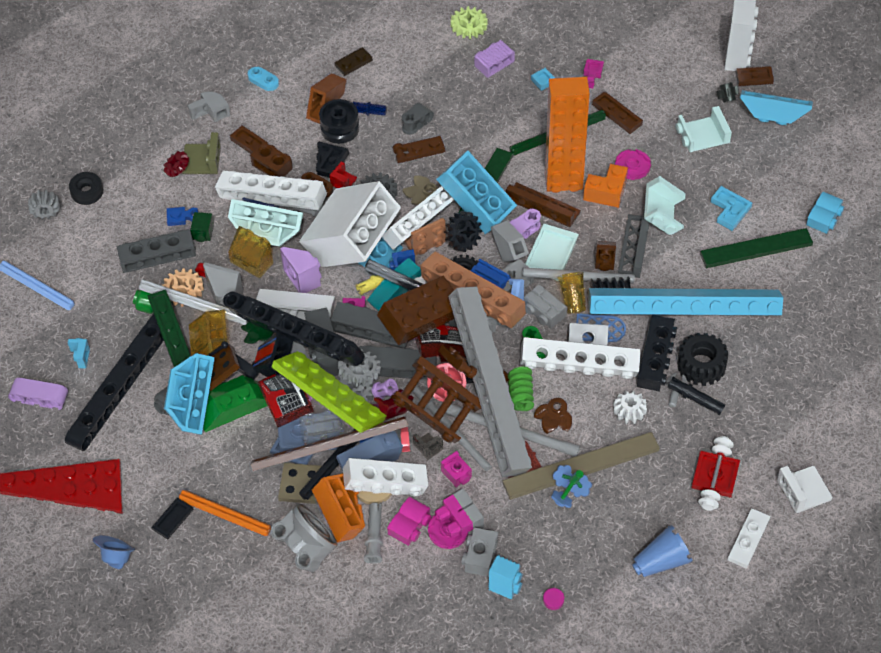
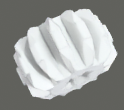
(632, 413)

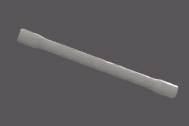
(562, 446)

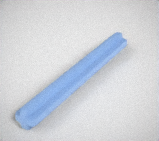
(36, 285)

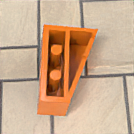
(339, 507)

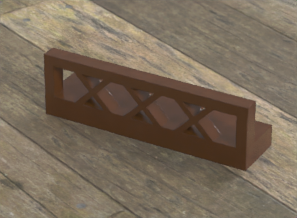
(544, 204)

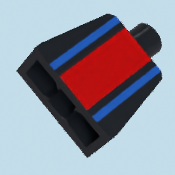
(271, 350)

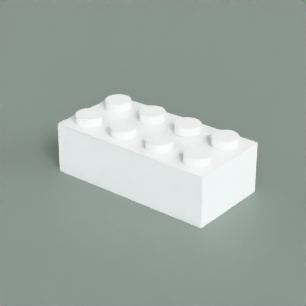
(741, 34)

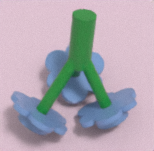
(575, 483)

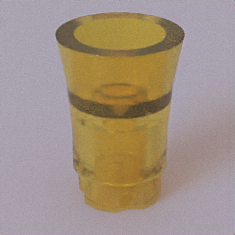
(573, 291)

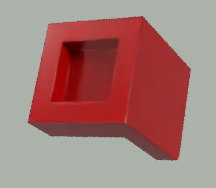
(340, 178)

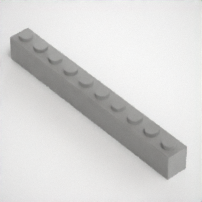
(490, 382)

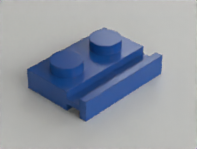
(491, 273)

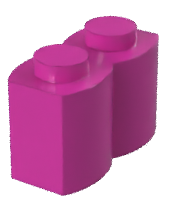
(409, 521)

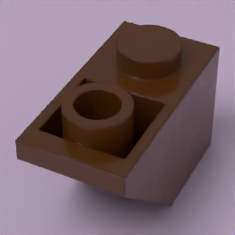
(605, 255)

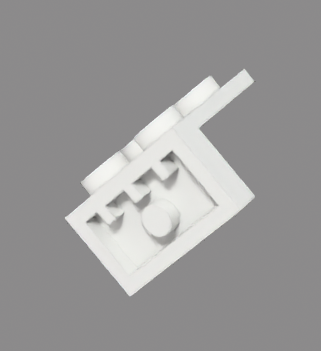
(803, 488)

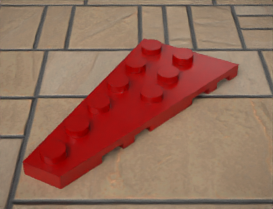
(78, 485)

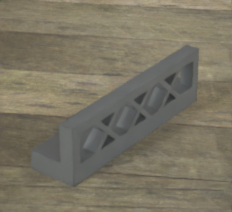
(640, 249)

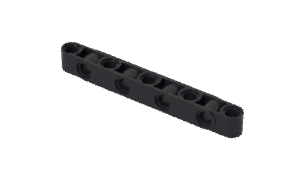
(294, 328)
(117, 382)

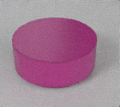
(553, 599)

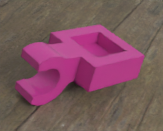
(593, 70)

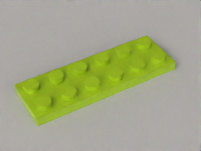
(329, 391)

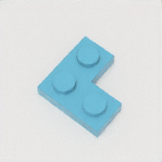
(734, 207)

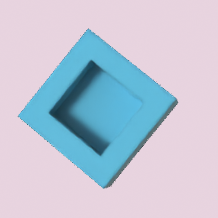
(541, 78)

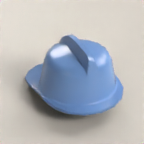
(113, 550)

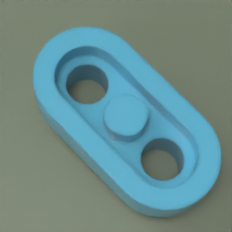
(263, 78)

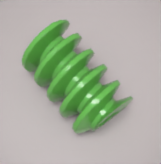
(521, 388)

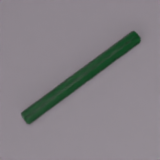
(541, 138)

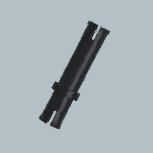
(697, 396)

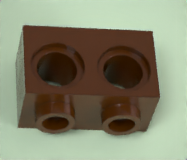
(271, 161)

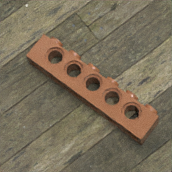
(496, 301)

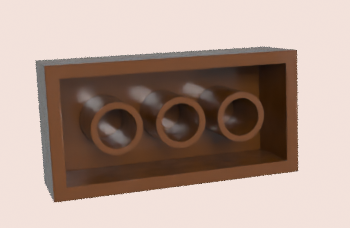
(417, 310)

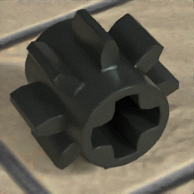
(727, 92)

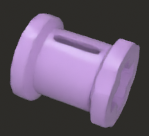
(384, 387)

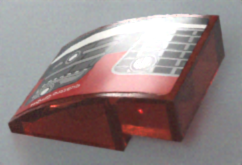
(431, 341)
(284, 399)

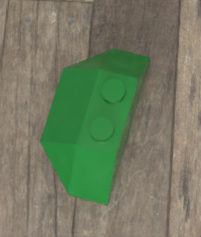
(232, 401)

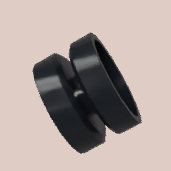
(339, 121)

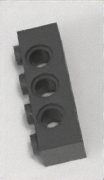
(156, 251)

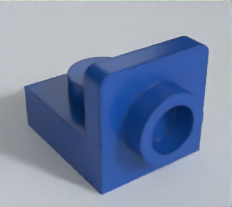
(400, 257)

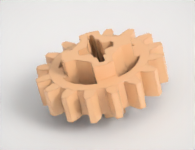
(185, 283)

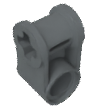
(416, 118)

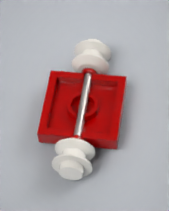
(716, 473)

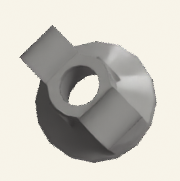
(305, 537)

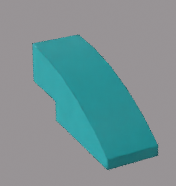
(388, 290)

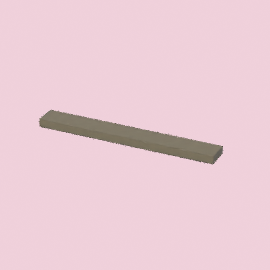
(587, 463)

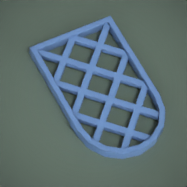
(604, 317)

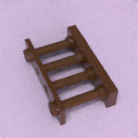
(454, 392)

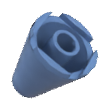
(662, 554)

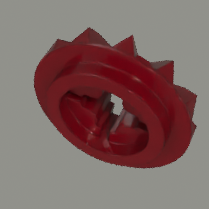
(176, 164)

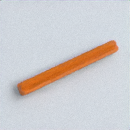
(225, 513)

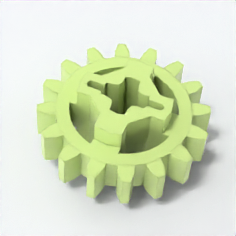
(461, 25)

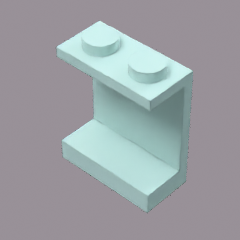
(704, 132)
(660, 203)

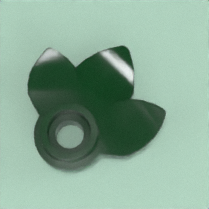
(255, 333)

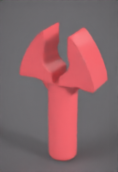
(405, 439)

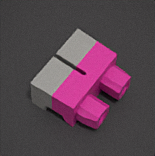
(462, 514)

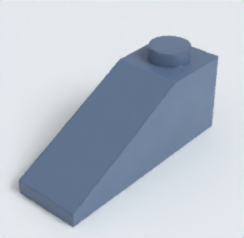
(380, 448)

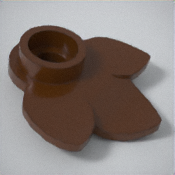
(553, 418)

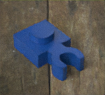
(179, 215)

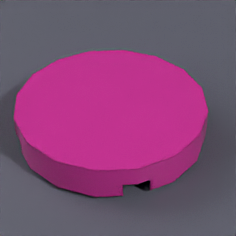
(635, 169)
(439, 536)

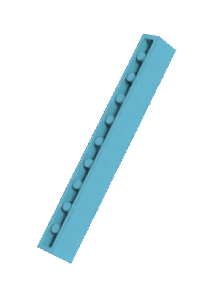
(685, 301)

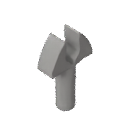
(674, 395)

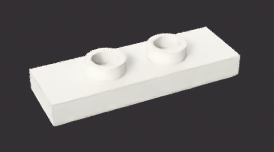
(749, 538)

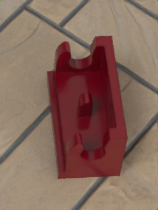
(389, 408)

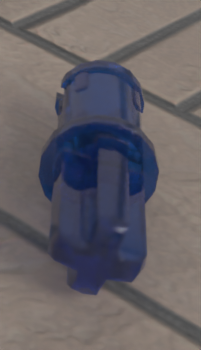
(368, 108)

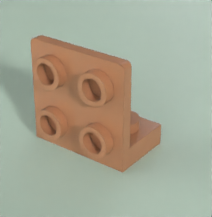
(427, 237)

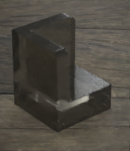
(428, 445)

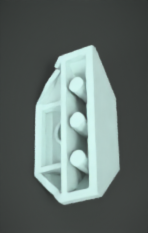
(265, 221)

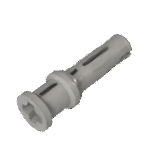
(373, 541)

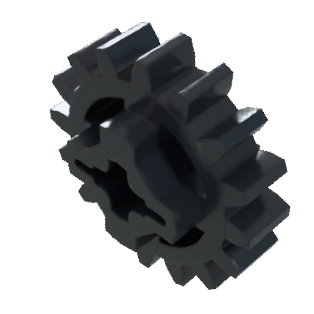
(463, 231)

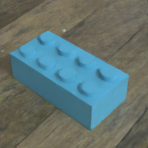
(476, 191)

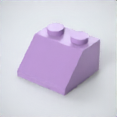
(301, 269)

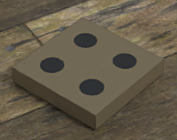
(294, 479)

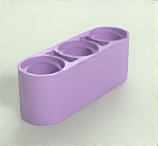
(38, 392)

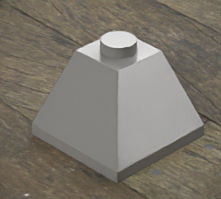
(222, 281)

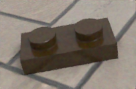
(353, 61)

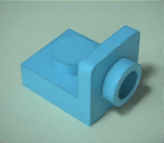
(81, 351)

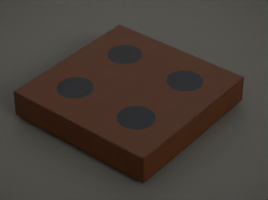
(224, 365)

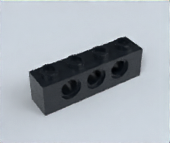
(663, 328)

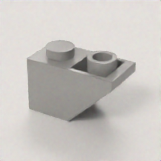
(509, 241)

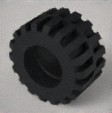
(702, 371)

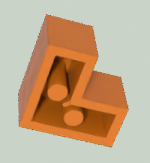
(606, 189)

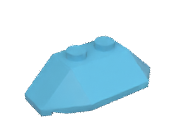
(775, 108)
(189, 392)

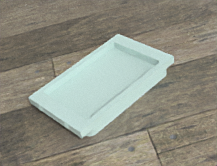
(552, 248)

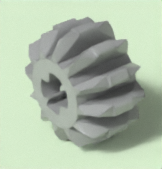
(43, 204)

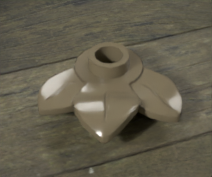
(419, 191)

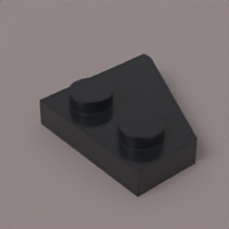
(329, 158)

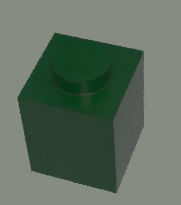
(202, 226)

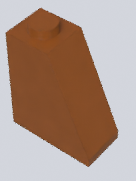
(327, 89)

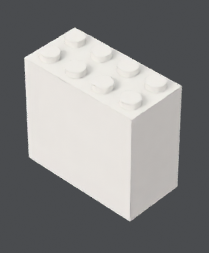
(350, 224)

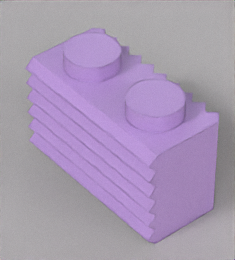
(494, 58)

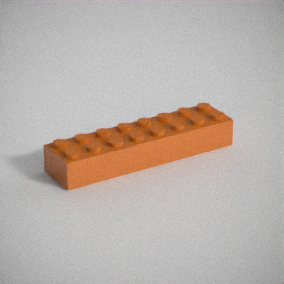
(566, 133)

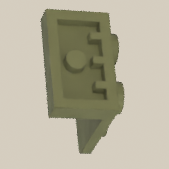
(203, 157)

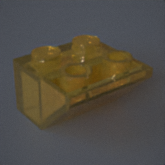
(250, 252)
(208, 332)

